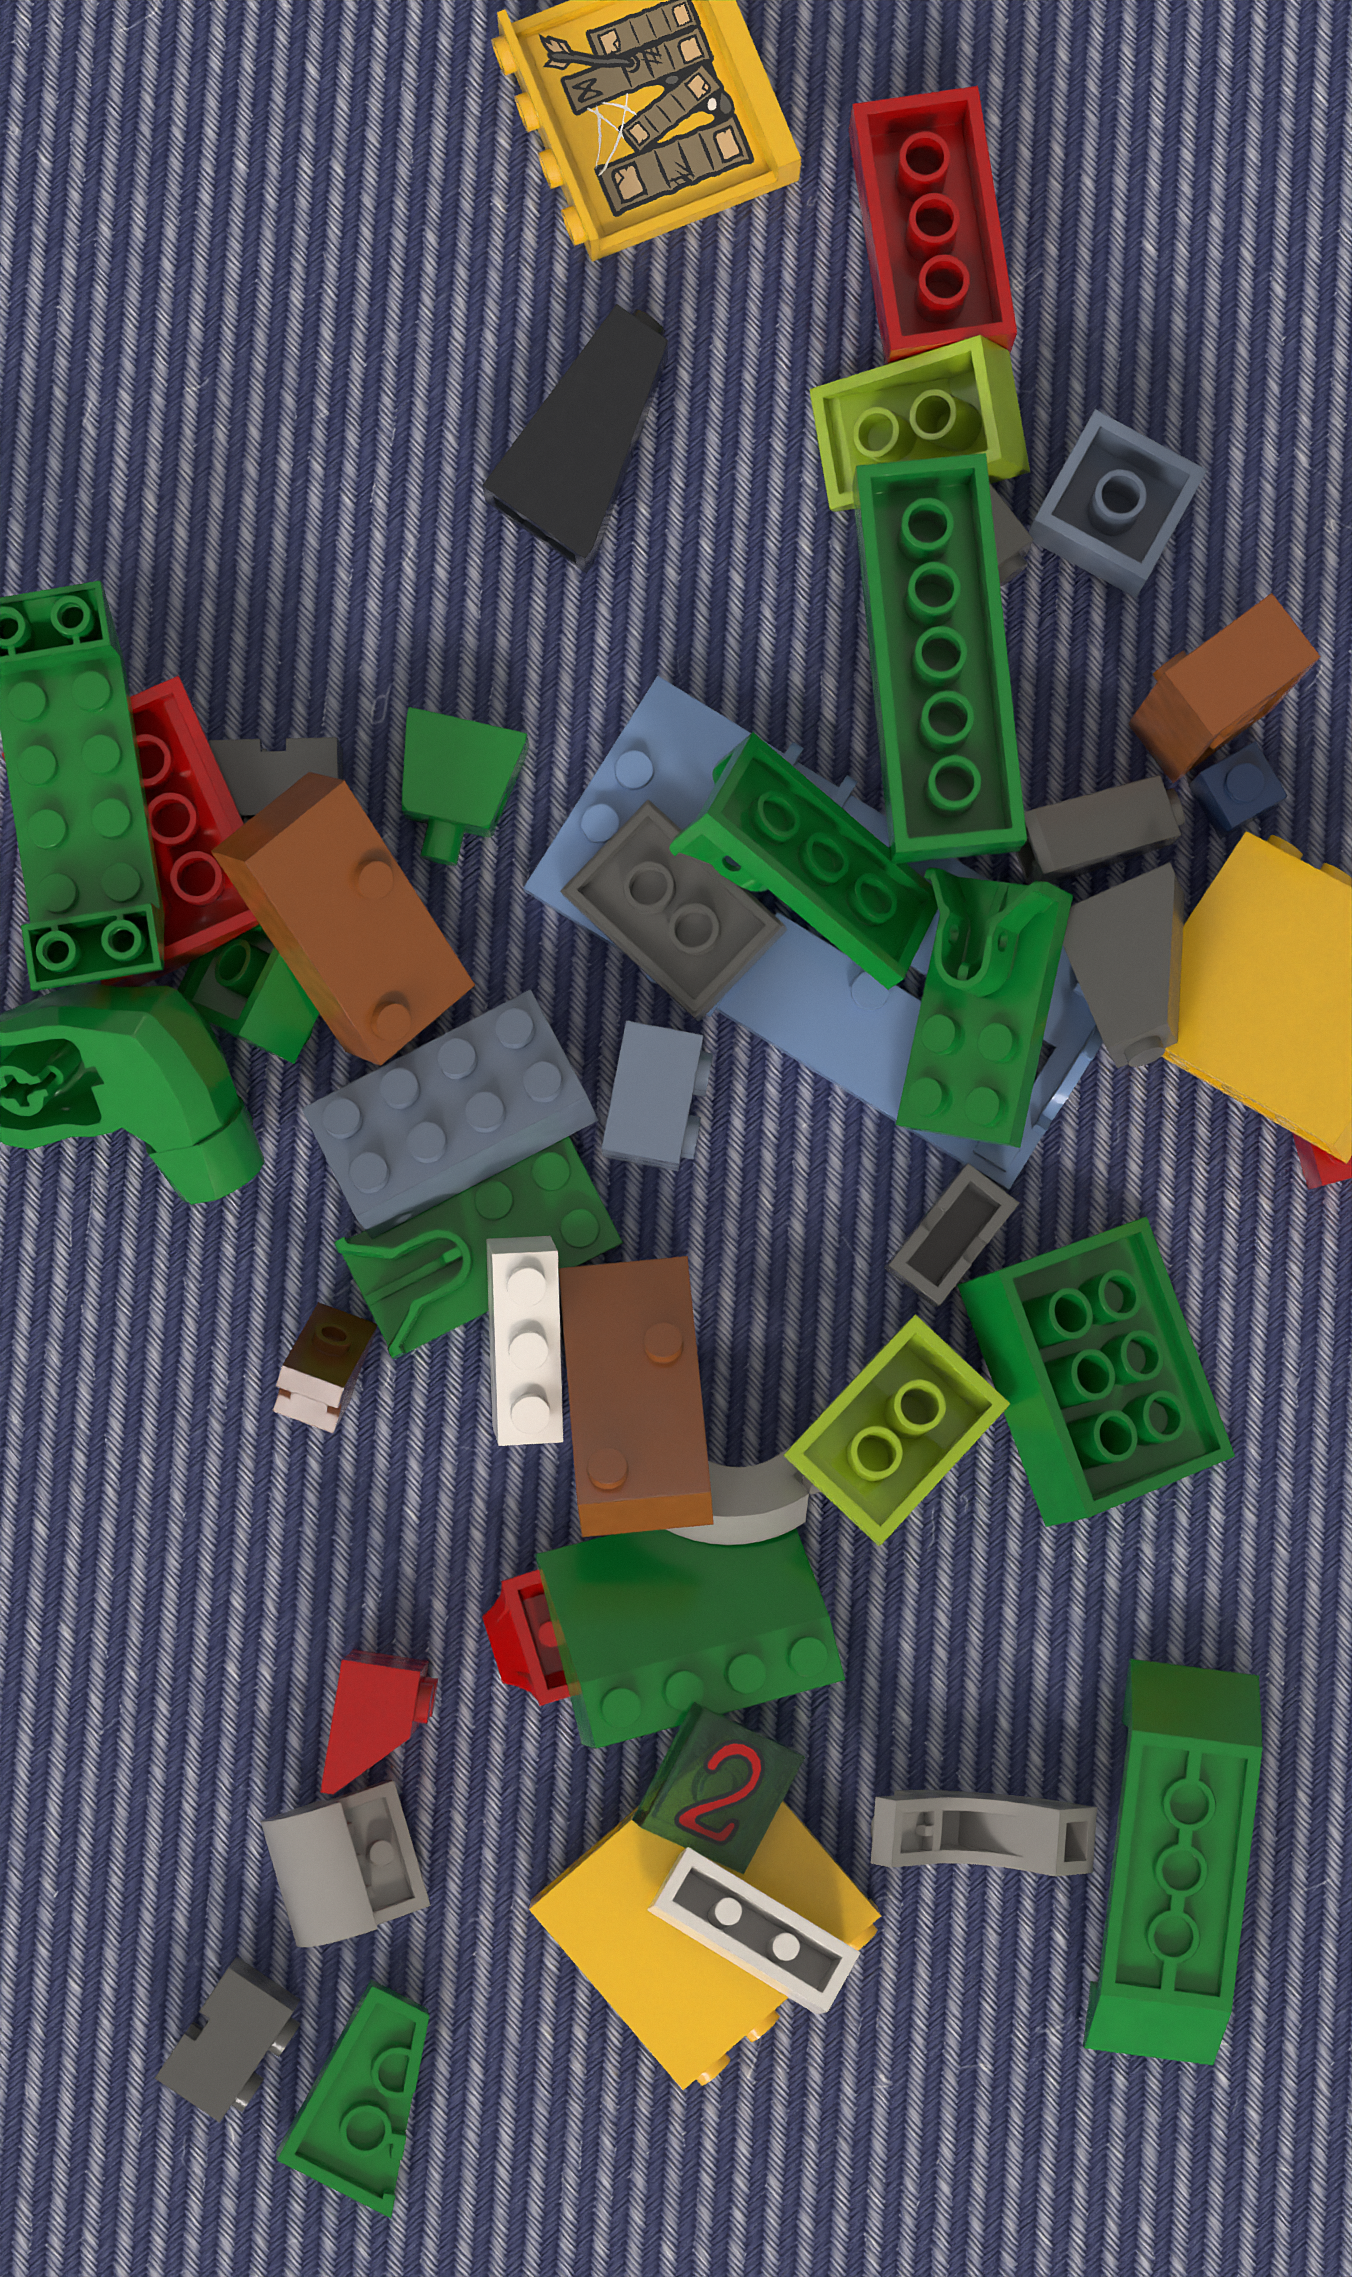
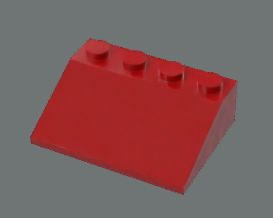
(188, 818)

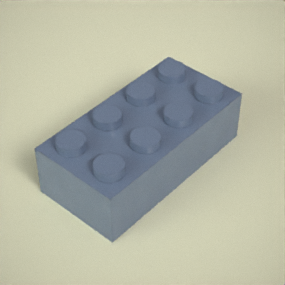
(449, 1114)

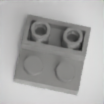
(345, 1864)

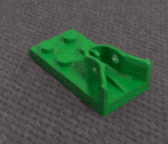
(811, 858)
(983, 1007)
(434, 1266)

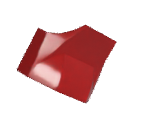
(525, 1639)

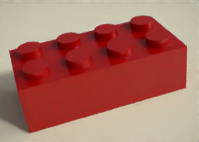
(931, 222)

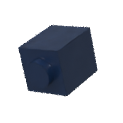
(1237, 790)

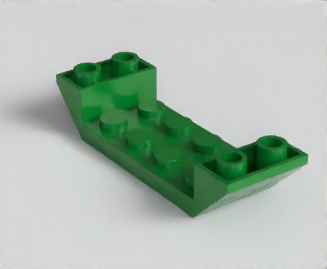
(77, 790)
(1178, 1863)

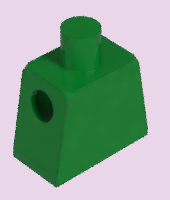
(457, 778)

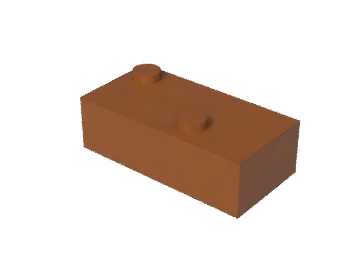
(1222, 687)
(344, 917)
(635, 1397)

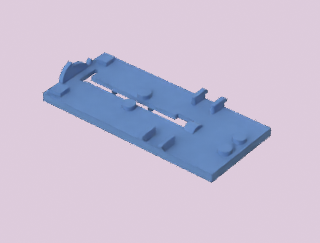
(802, 990)

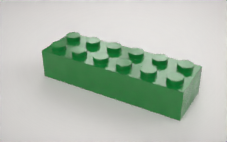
(938, 658)

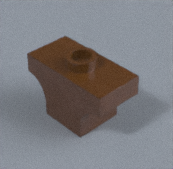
(324, 1367)

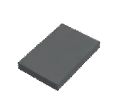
(672, 912)

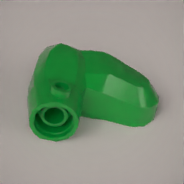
(131, 1062)

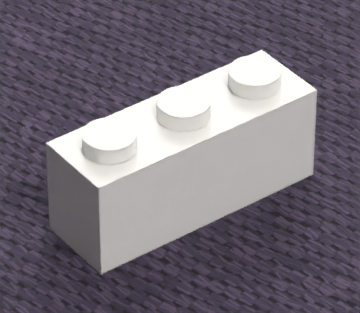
(525, 1340)
(753, 1931)

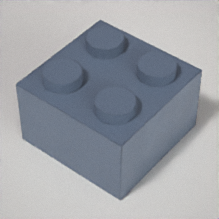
(1116, 503)
(653, 1096)

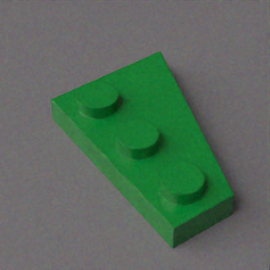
(360, 2103)

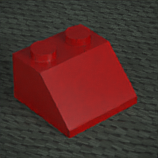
(374, 1712)

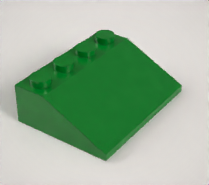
(1096, 1372)
(683, 1621)

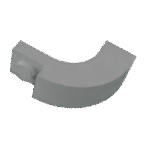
(753, 1502)
(983, 1830)

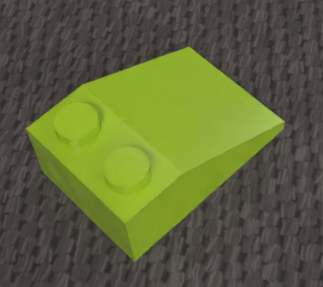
(918, 409)
(896, 1429)

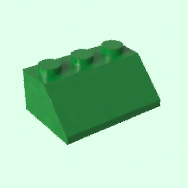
(251, 995)

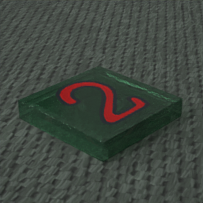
(718, 1788)

